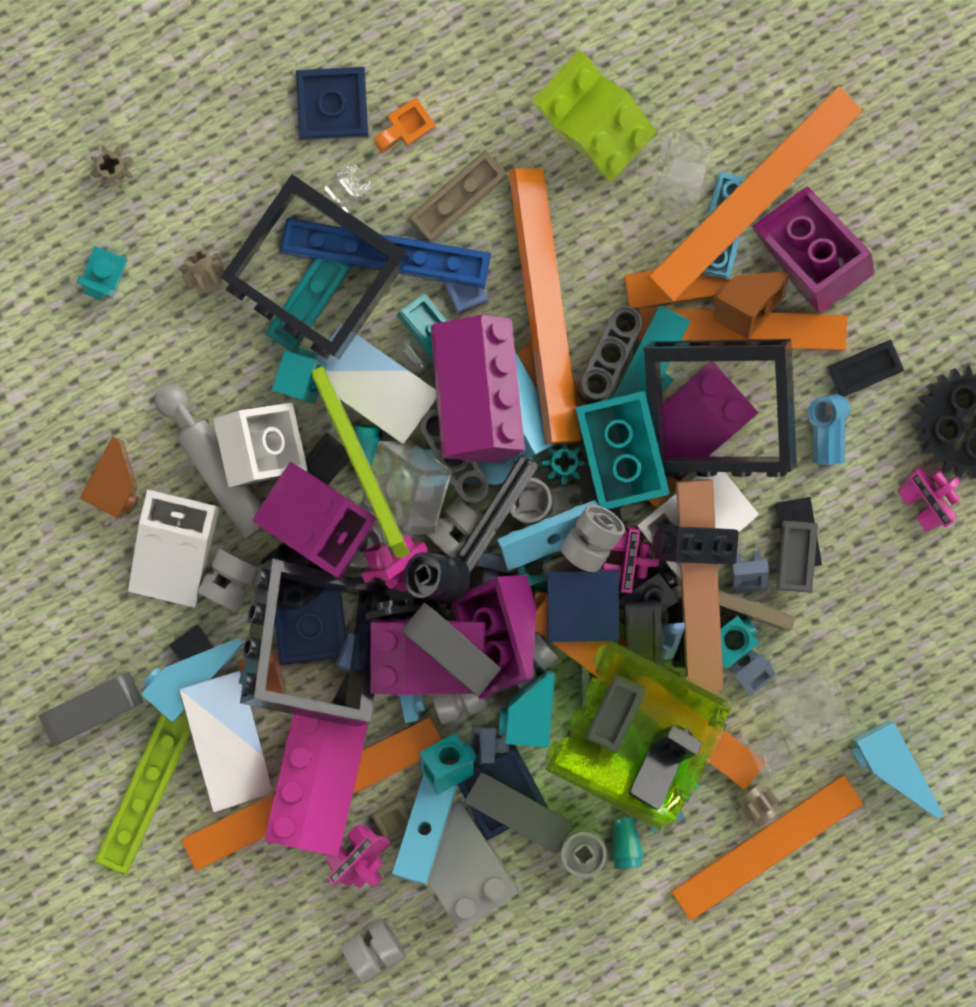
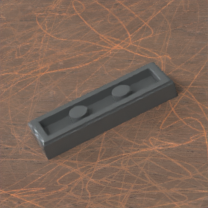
(518, 812)

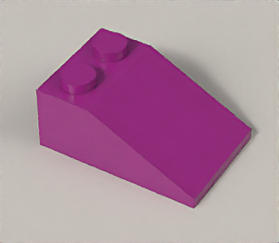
(815, 249)
(704, 414)
(509, 621)
(406, 669)

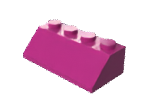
(316, 785)

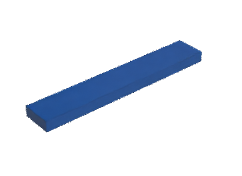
(426, 258)

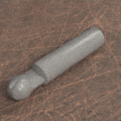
(204, 452)

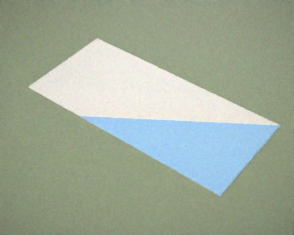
(379, 388)
(226, 741)

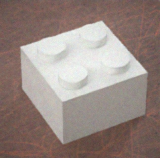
(259, 443)

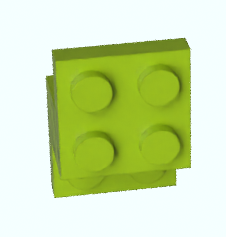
(594, 116)

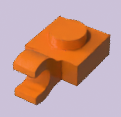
(407, 123)

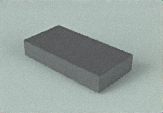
(796, 556)
(615, 712)

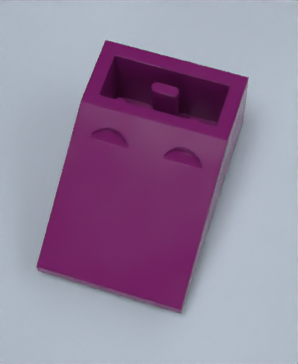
(315, 520)

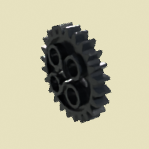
(942, 407)

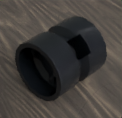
(437, 577)

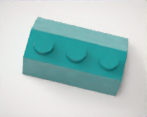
(622, 450)
(529, 713)

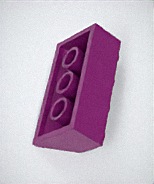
(477, 389)

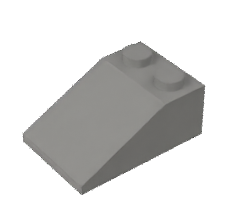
(468, 871)

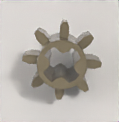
(102, 164)
(202, 271)
(756, 805)

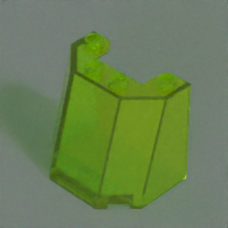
(667, 702)

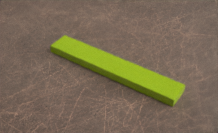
(360, 463)
(144, 794)

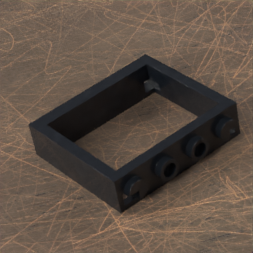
(396, 260)
(726, 350)
(258, 645)

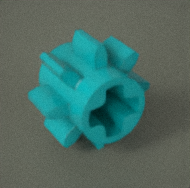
(570, 457)

